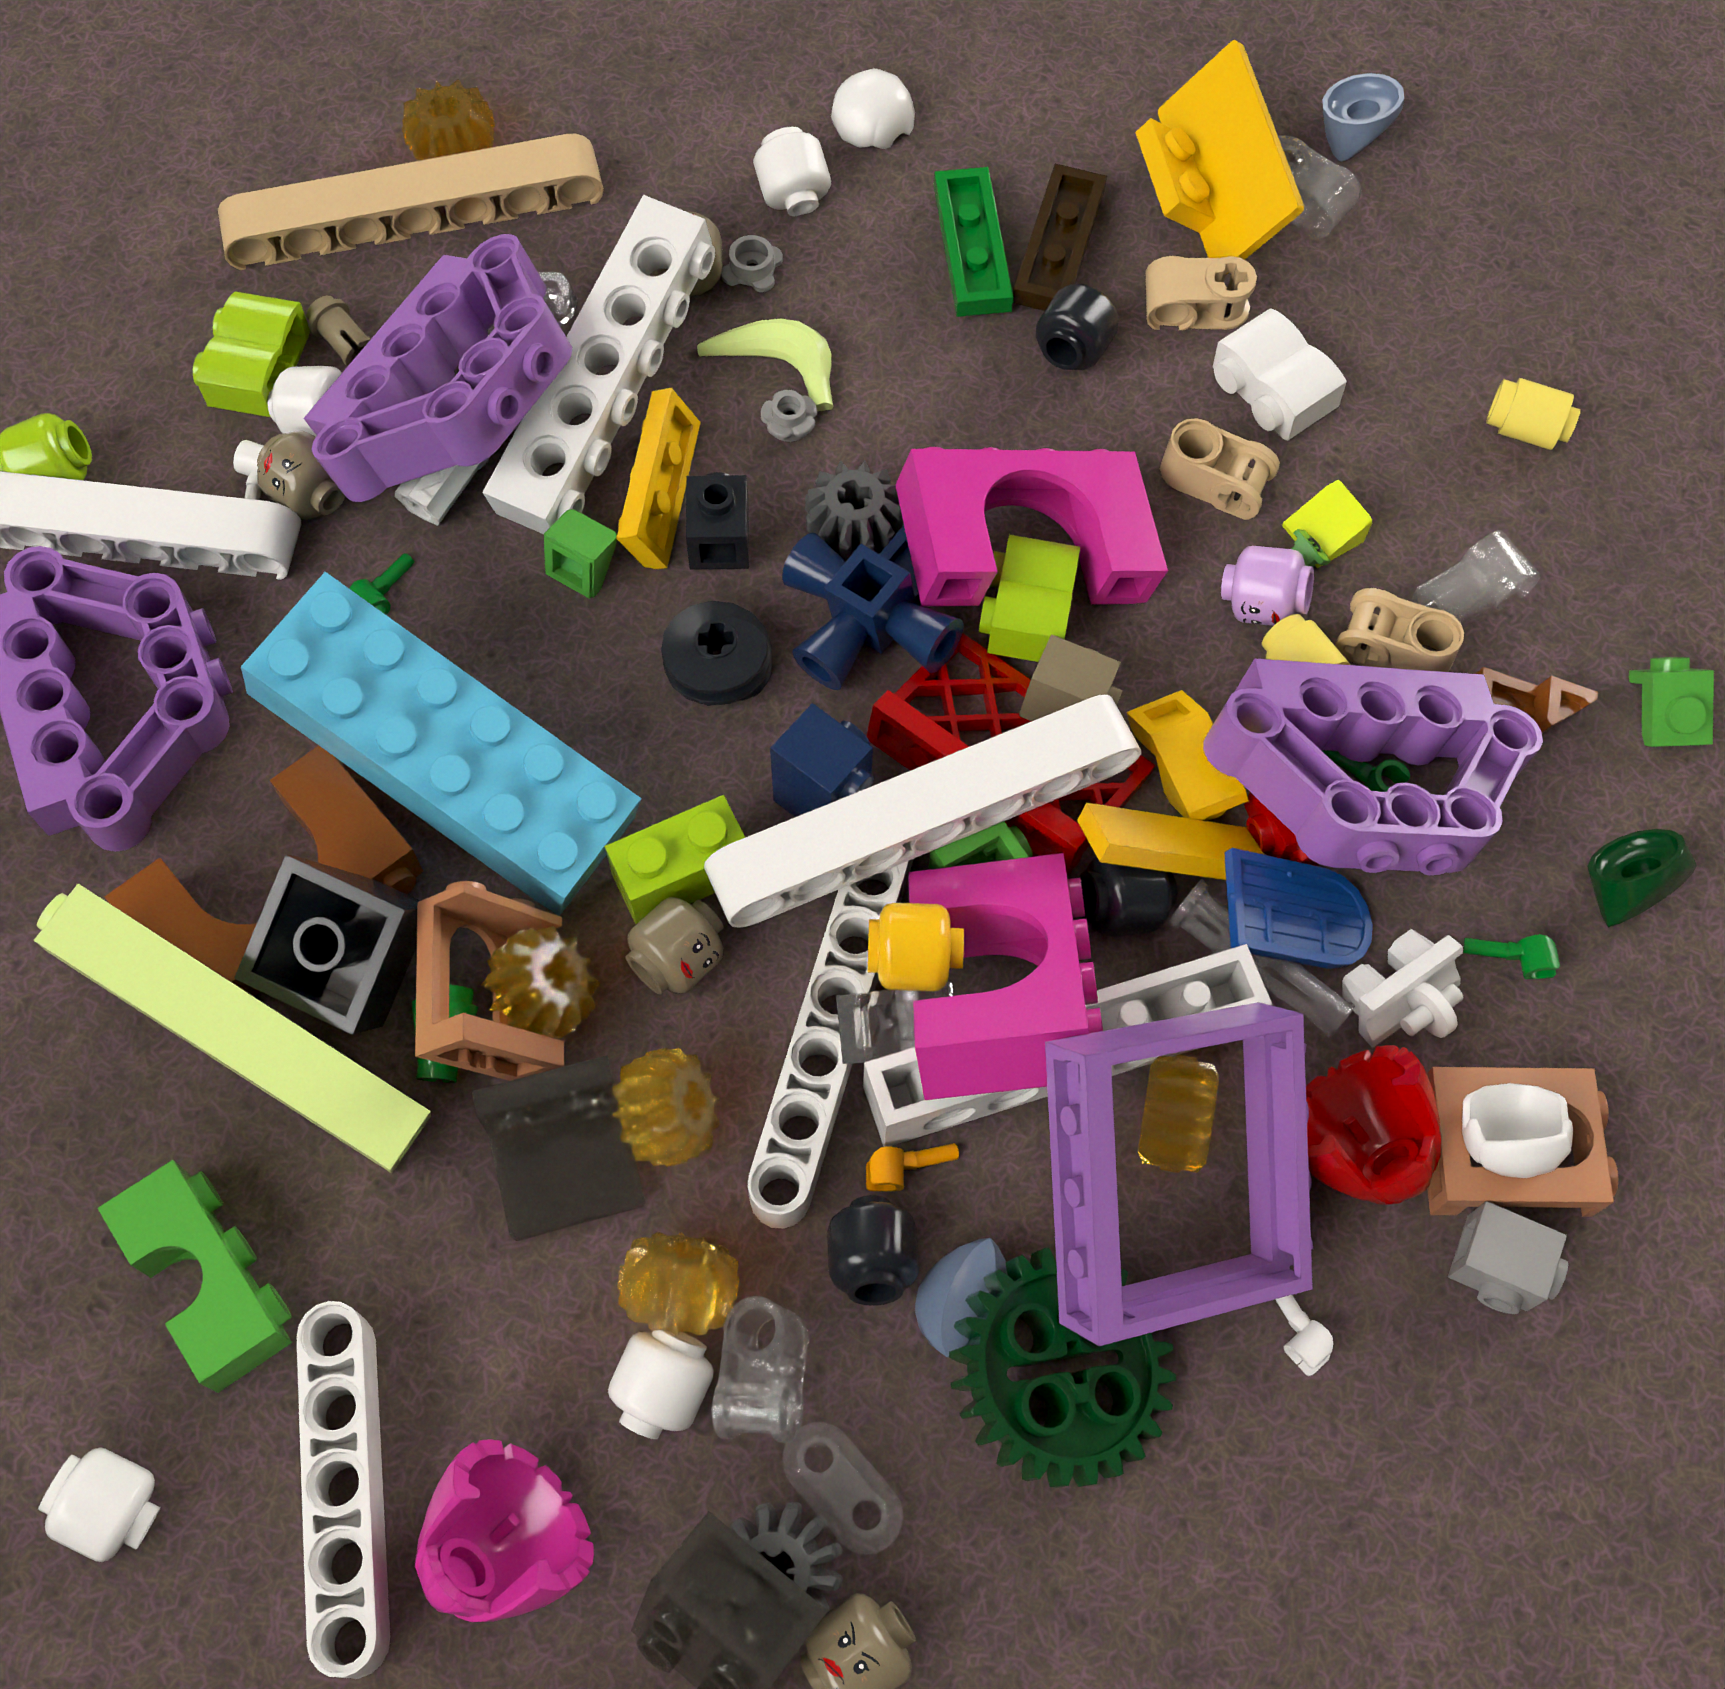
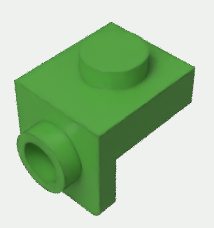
(1675, 702)
(990, 844)

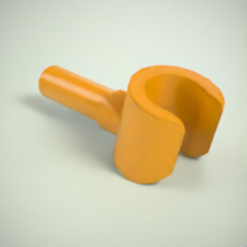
(888, 1164)

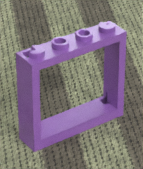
(1086, 1177)

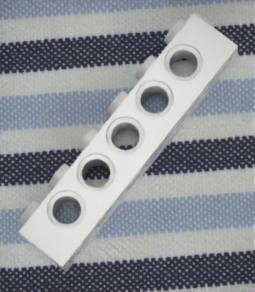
(653, 240)
(1186, 989)

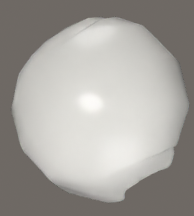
(872, 109)
(1516, 1129)

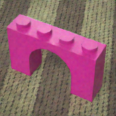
(1088, 493)
(1000, 1035)

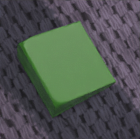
(579, 552)

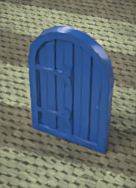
(1295, 911)

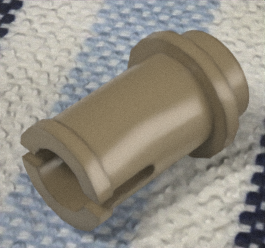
(331, 320)

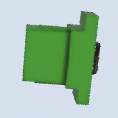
(1309, 549)

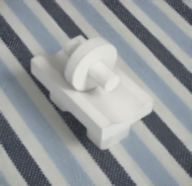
(1412, 997)

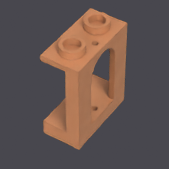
(464, 1038)
(1585, 1186)

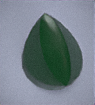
(1638, 872)

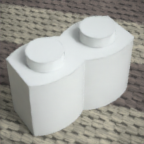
(1278, 374)

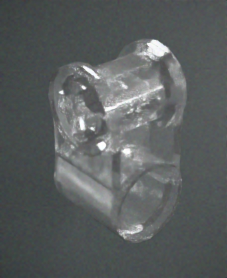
(1324, 188)
(760, 1377)

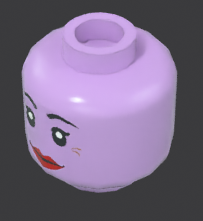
(1268, 585)

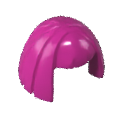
(500, 1536)

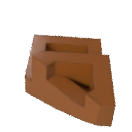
(1545, 703)

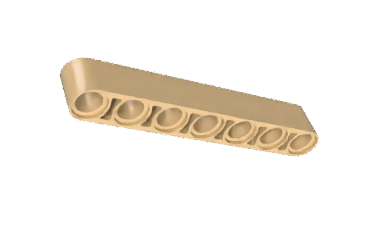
(408, 199)

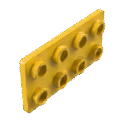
(1221, 159)

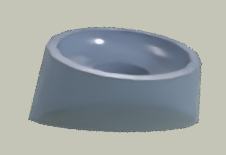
(1360, 111)
(946, 1287)

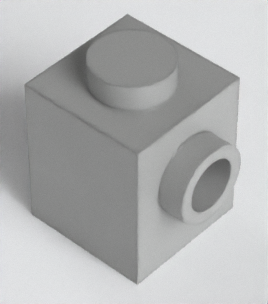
(1509, 1259)

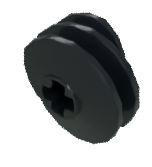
(721, 678)

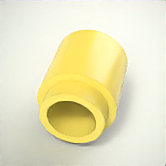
(1533, 413)
(1300, 641)

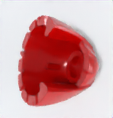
(1374, 1126)

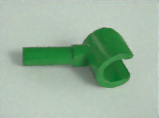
(374, 590)
(1369, 774)
(1536, 953)

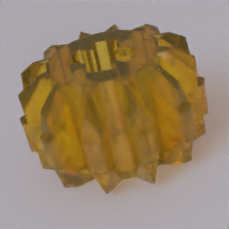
(447, 121)
(541, 982)
(666, 1107)
(1178, 1114)
(678, 1283)

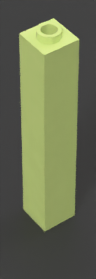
(231, 1026)

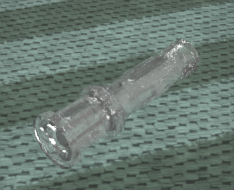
(1289, 981)

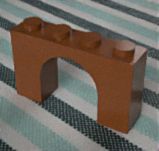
(347, 834)

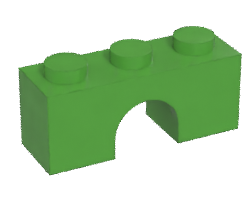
(232, 1319)

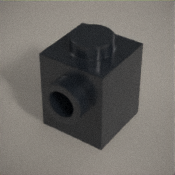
(717, 521)

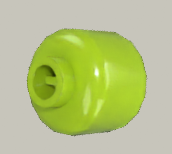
(45, 448)

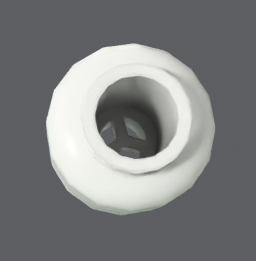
(792, 171)
(296, 393)
(660, 1382)
(99, 1504)

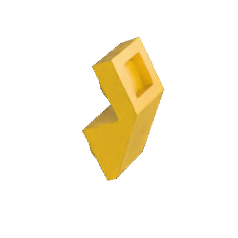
(1175, 734)

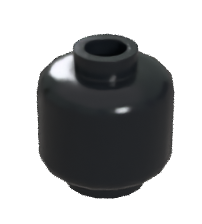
(1077, 327)
(1126, 898)
(873, 1250)

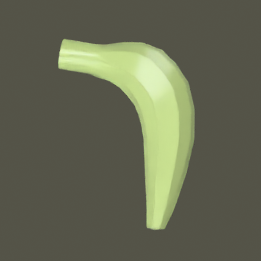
(785, 341)

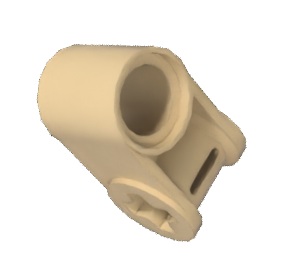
(1194, 292)
(1218, 467)
(1399, 633)

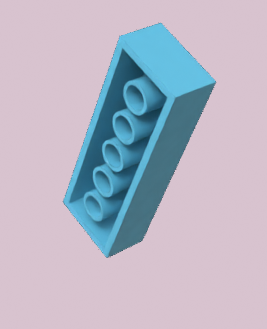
(439, 743)

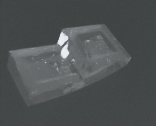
(879, 1022)

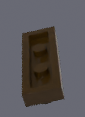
(1059, 235)

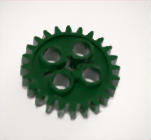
(1077, 1433)

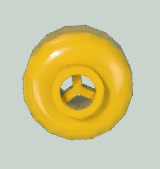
(914, 947)

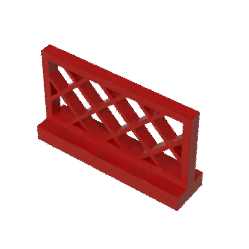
(922, 739)

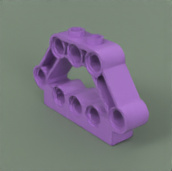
(398, 401)
(1293, 710)
(159, 748)

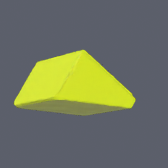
(1332, 520)

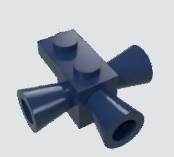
(870, 604)

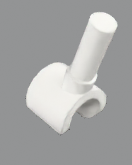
(246, 463)
(1311, 1343)

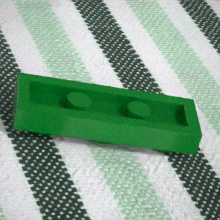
(972, 242)

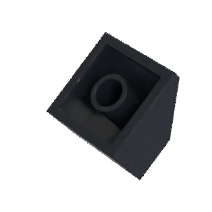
(332, 944)

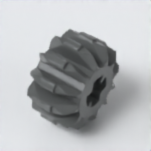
(853, 509)
(776, 1536)

